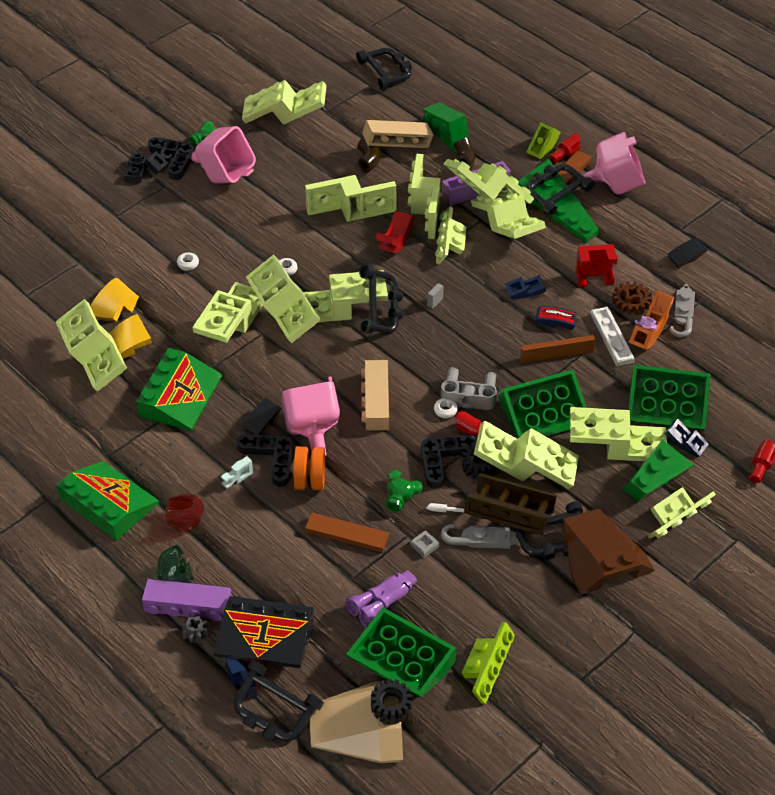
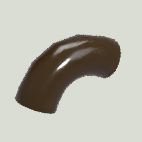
(465, 152)
(370, 158)

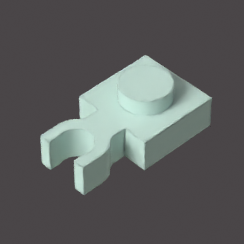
(240, 471)

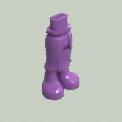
(383, 595)

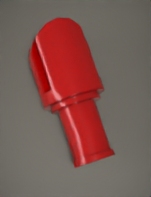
(566, 148)
(467, 423)
(762, 460)

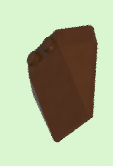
(600, 551)

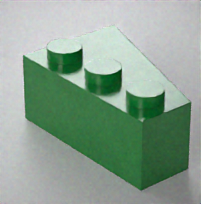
(446, 123)
(656, 471)

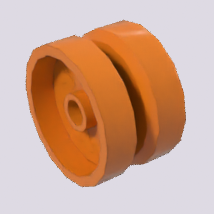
(309, 468)

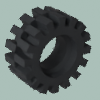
(475, 469)
(395, 690)

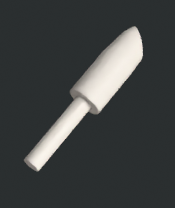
(443, 508)

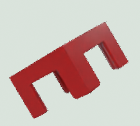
(595, 261)

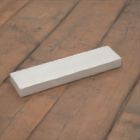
(612, 336)

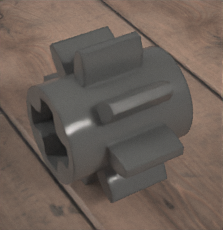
(194, 629)

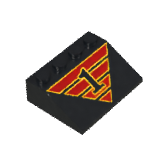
(264, 631)

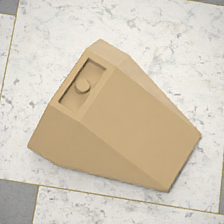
(350, 728)

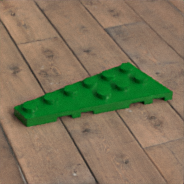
(569, 211)

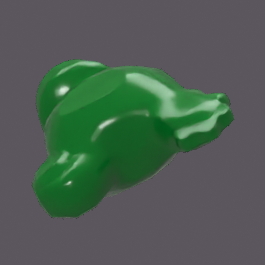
(206, 128)
(400, 490)

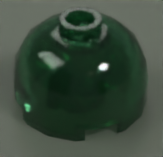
(173, 566)

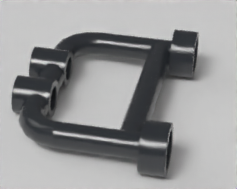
(384, 81)
(549, 205)
(370, 325)
(549, 550)
(252, 720)

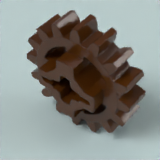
(632, 298)

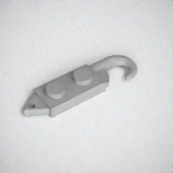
(684, 311)
(482, 537)

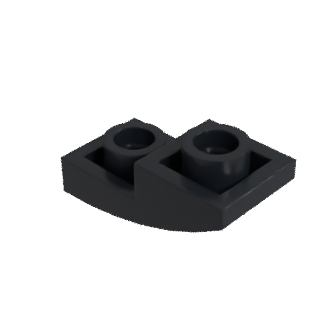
(136, 168)
(687, 251)
(261, 417)

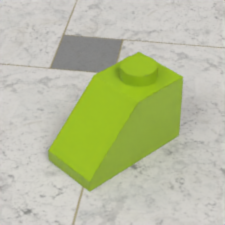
(543, 141)

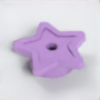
(647, 323)

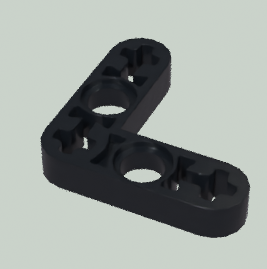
(182, 151)
(275, 448)
(438, 451)

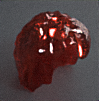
(184, 511)

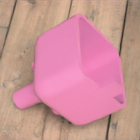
(225, 155)
(617, 164)
(311, 411)

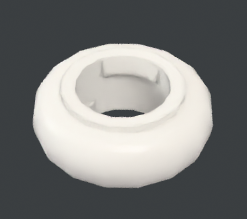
(291, 264)
(187, 265)
(445, 403)

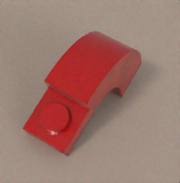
(397, 233)

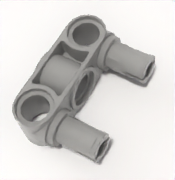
(470, 393)

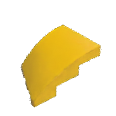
(113, 300)
(130, 336)

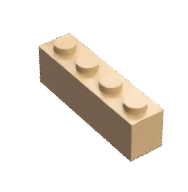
(397, 134)
(376, 395)

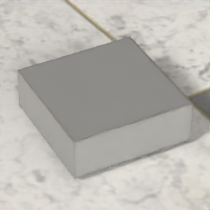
(435, 295)
(424, 544)

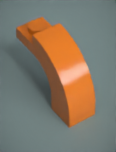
(659, 312)

